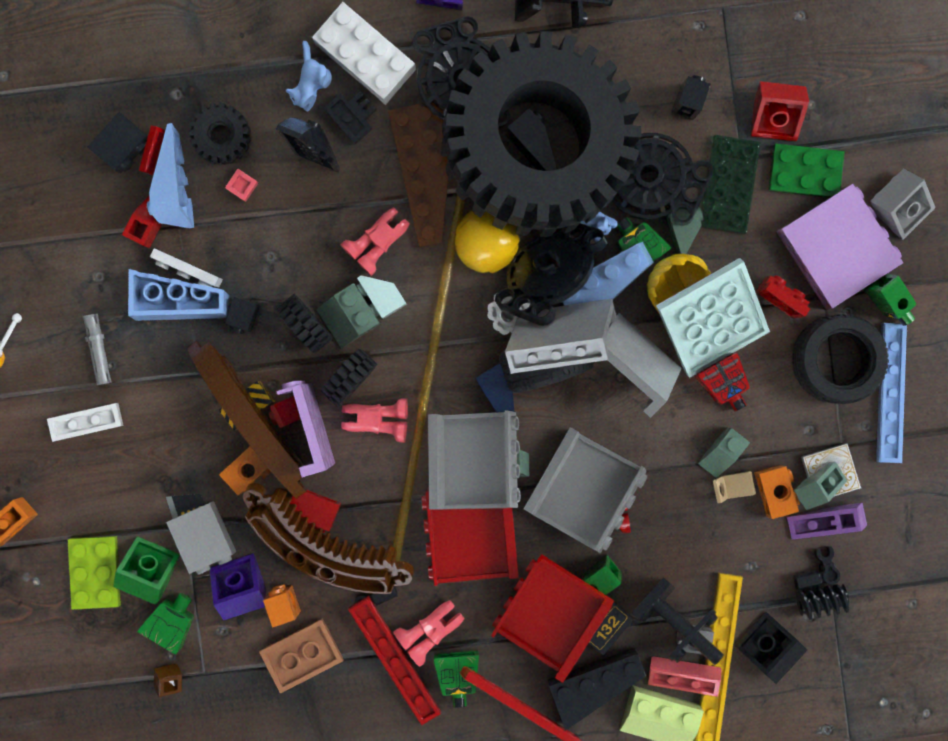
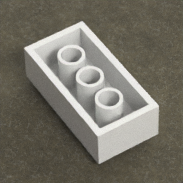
(364, 53)

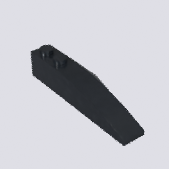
(308, 142)

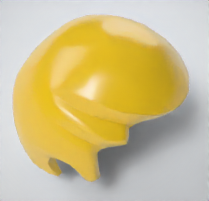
(484, 245)
(674, 275)

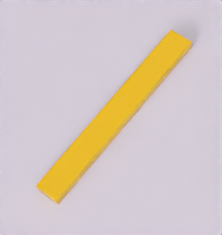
(726, 608)

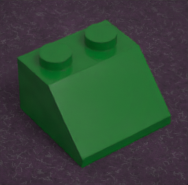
(146, 570)

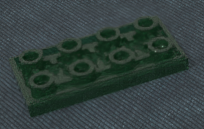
(731, 189)

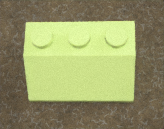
(660, 716)

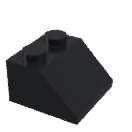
(119, 143)
(771, 647)

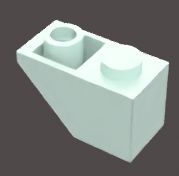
(383, 294)

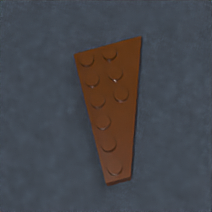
(423, 168)

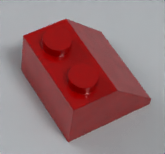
(779, 111)

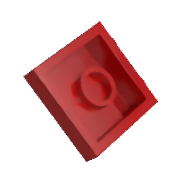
(787, 300)

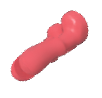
(380, 235)
(370, 419)
(435, 629)

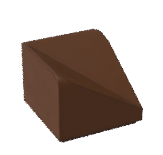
(167, 680)

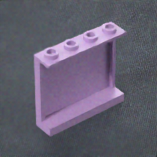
(840, 247)
(312, 425)

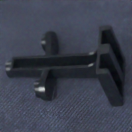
(527, 8)
(656, 602)

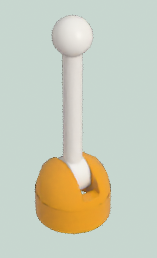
(16, 318)

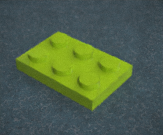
(93, 572)

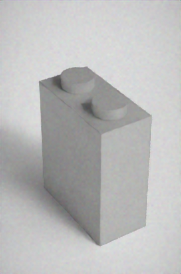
(201, 538)

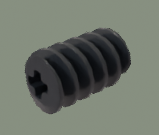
(821, 600)

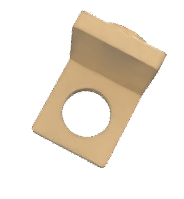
(734, 486)

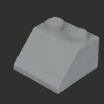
(903, 203)

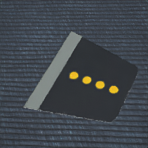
(184, 503)

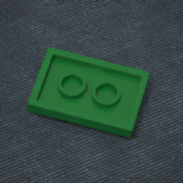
(806, 170)

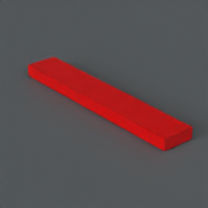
(394, 660)
(517, 705)

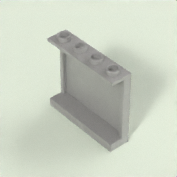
(570, 339)
(641, 362)
(473, 461)
(586, 491)

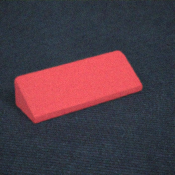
(684, 676)

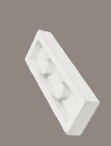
(185, 269)
(85, 422)

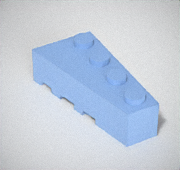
(613, 275)
(172, 299)

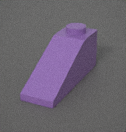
(828, 521)

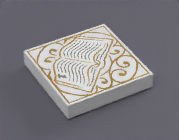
(842, 456)

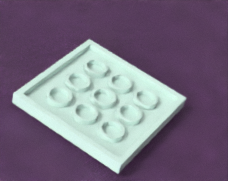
(713, 317)

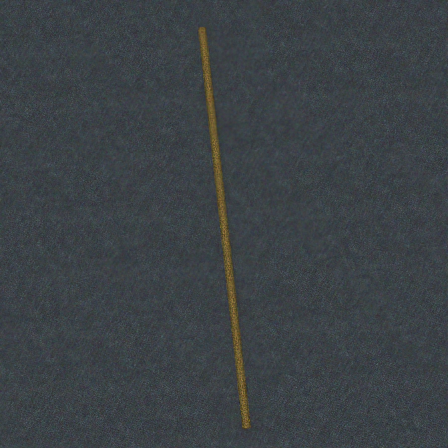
(428, 378)

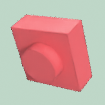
(241, 185)

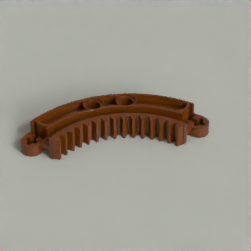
(247, 416)
(317, 553)

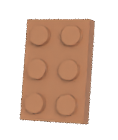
(301, 655)

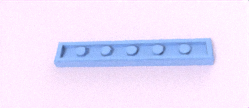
(892, 396)

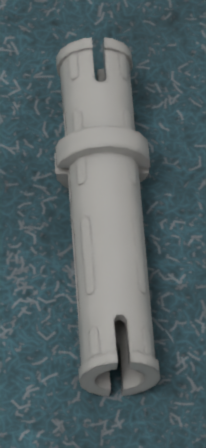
(97, 350)

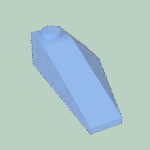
(167, 191)

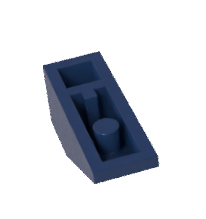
(496, 389)

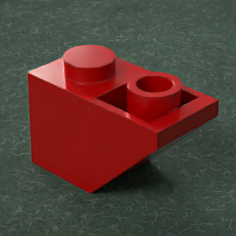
(142, 226)
(284, 412)

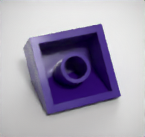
(237, 587)

